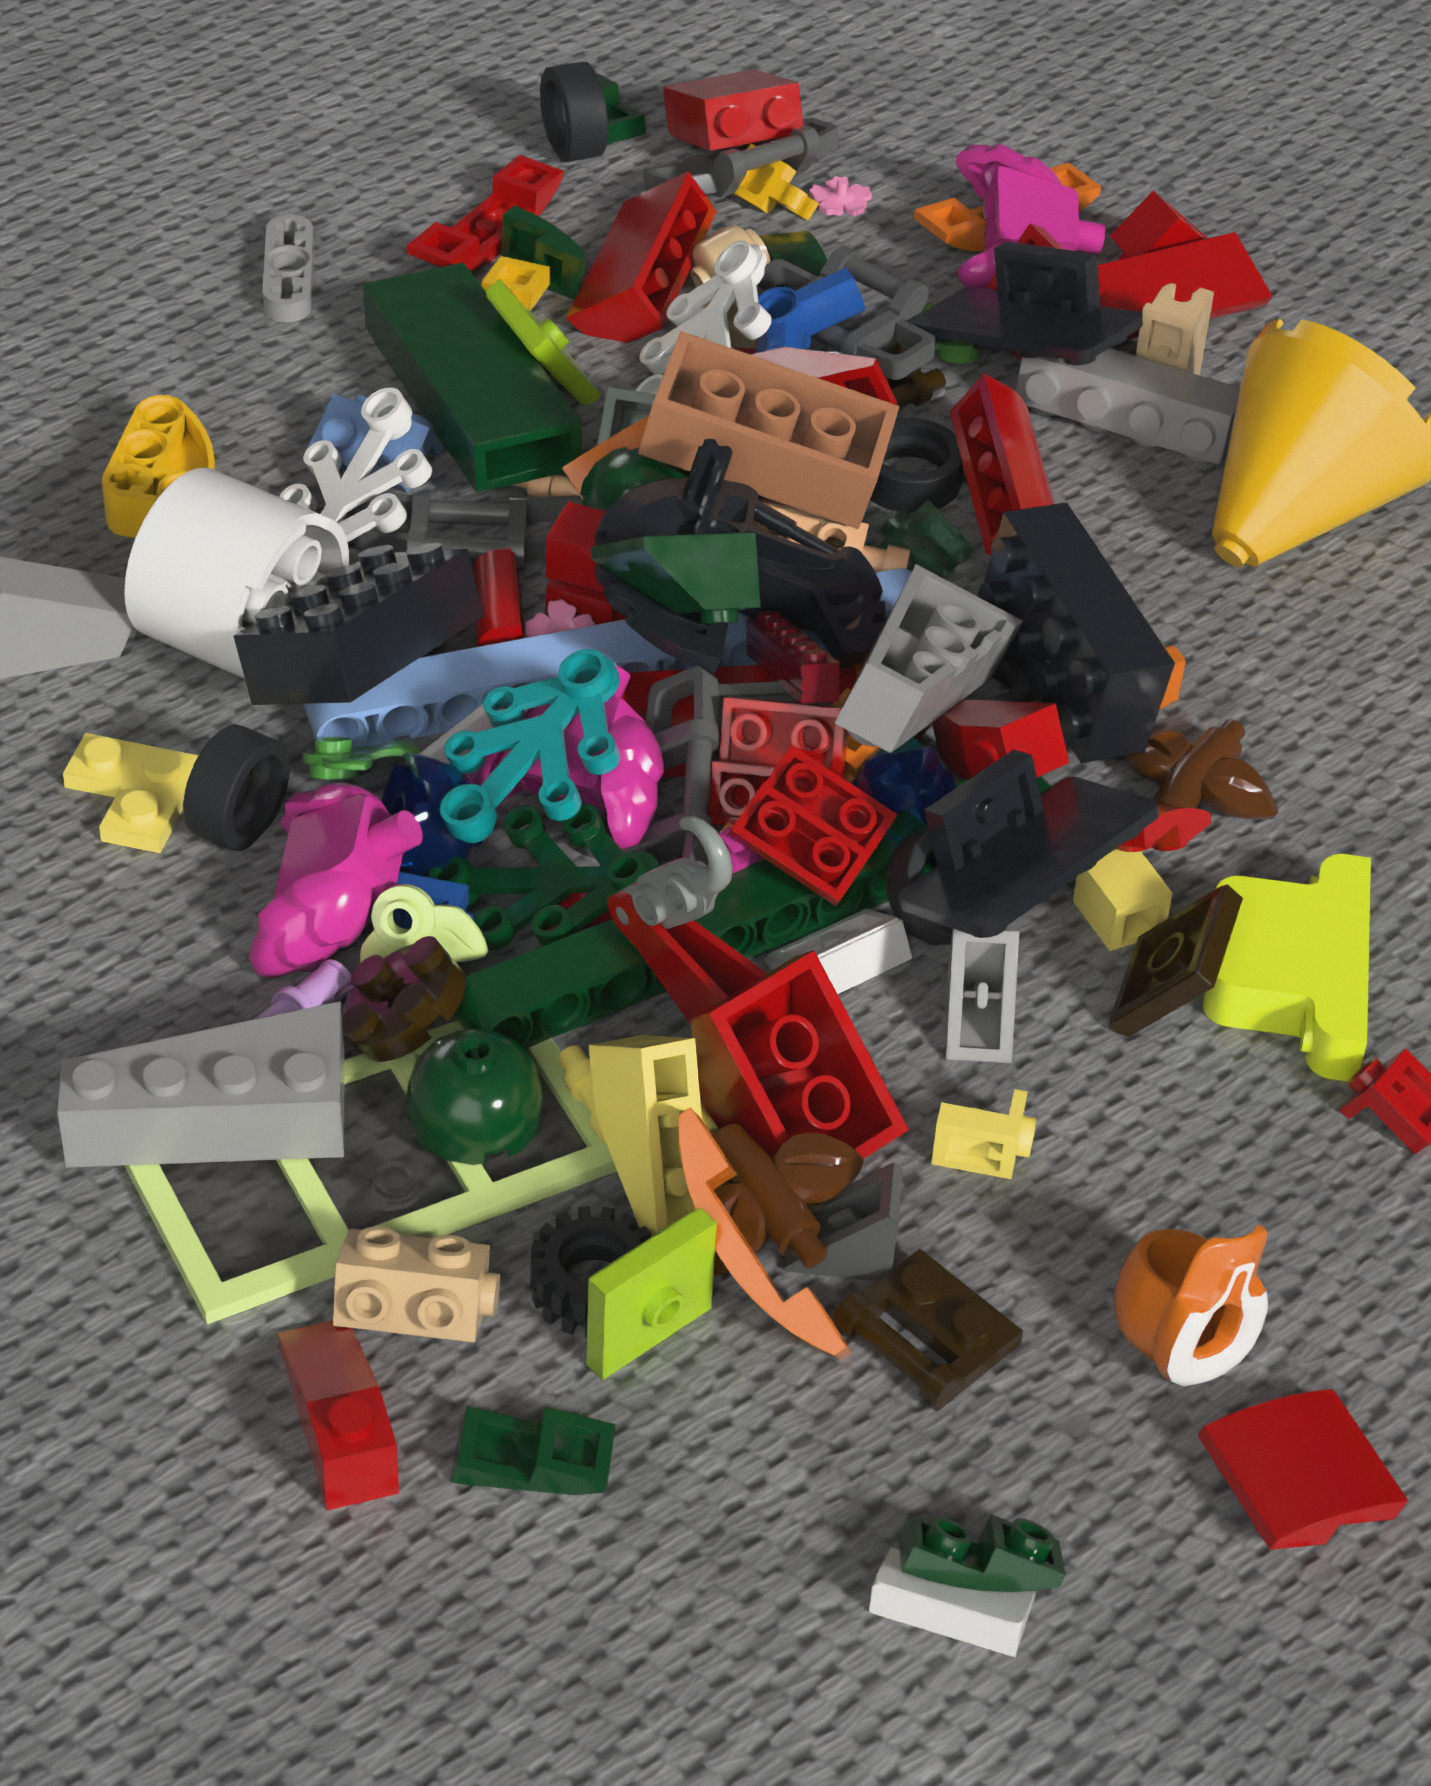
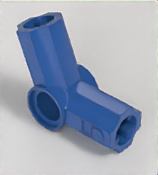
(808, 310)

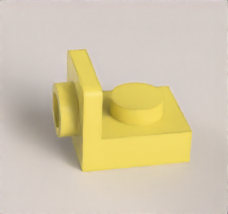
(983, 1139)

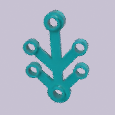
(582, 686)

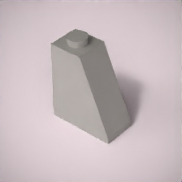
(58, 617)

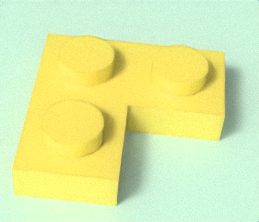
(145, 786)

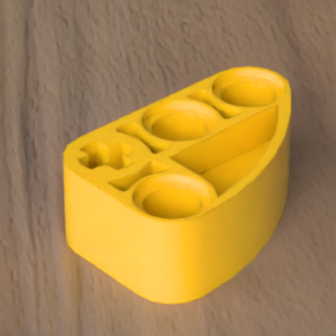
(154, 451)

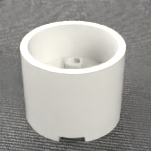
(220, 556)

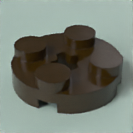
(401, 998)

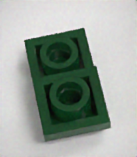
(1003, 1559)

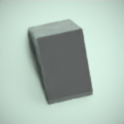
(858, 1228)

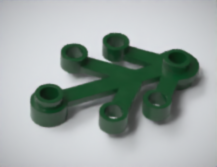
(552, 881)

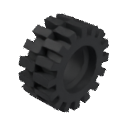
(571, 1243)

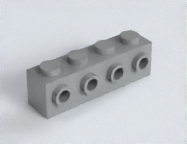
(1135, 400)

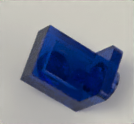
(906, 780)

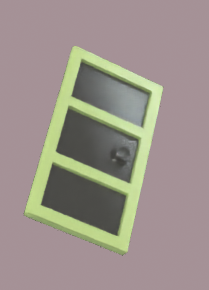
(279, 1225)

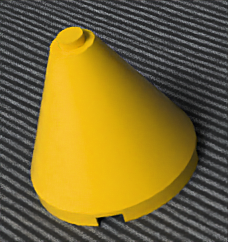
(1314, 442)

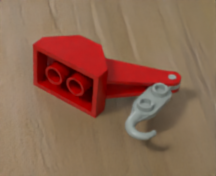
(768, 1044)

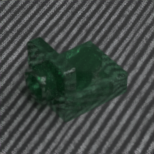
(929, 536)

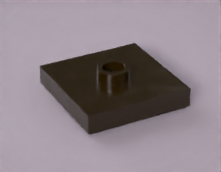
(1176, 961)

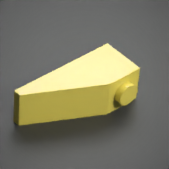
(637, 1100)

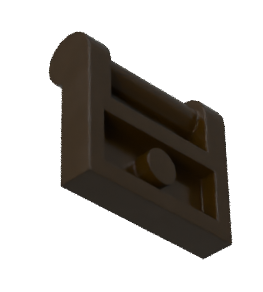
(941, 1315)

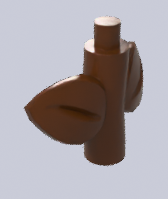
(1205, 771)
(773, 1192)

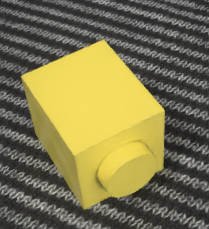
(1122, 898)

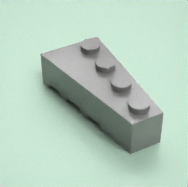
(925, 660)
(210, 1095)

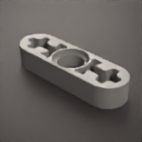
(280, 255)

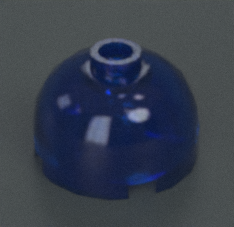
(420, 791)

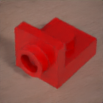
(1397, 1094)

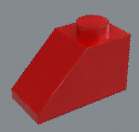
(1153, 228)

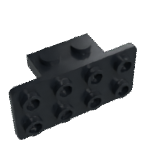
(1040, 308)
(1011, 847)

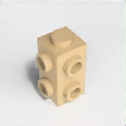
(414, 1284)

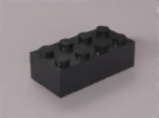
(358, 625)
(1079, 632)

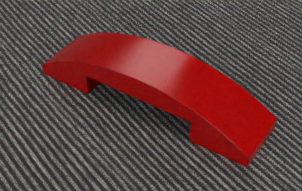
(478, 235)

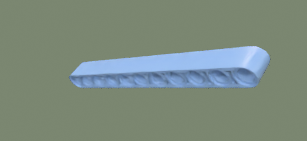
(449, 686)

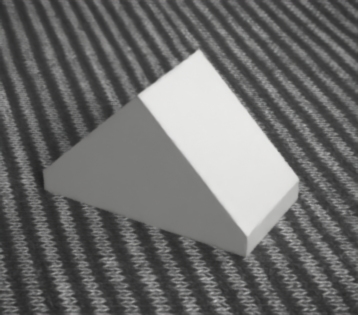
(981, 997)

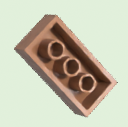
(787, 430)

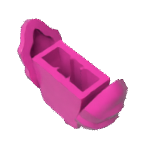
(1015, 194)
(626, 791)
(333, 868)

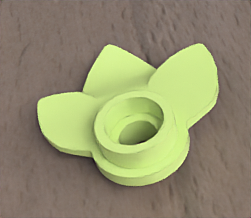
(446, 923)

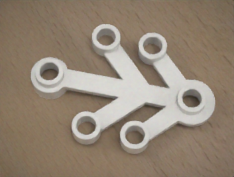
(738, 273)
(388, 419)

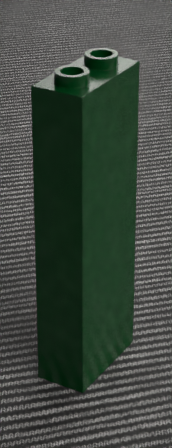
(472, 377)

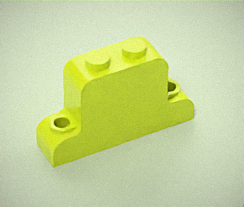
(1301, 963)

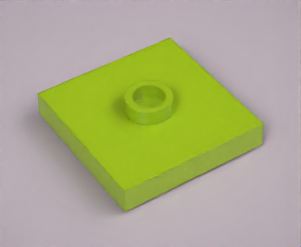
(544, 342)
(650, 1292)

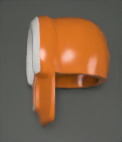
(1192, 1301)

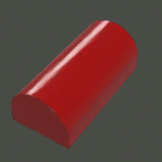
(499, 597)

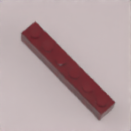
(792, 658)

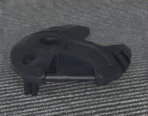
(805, 582)

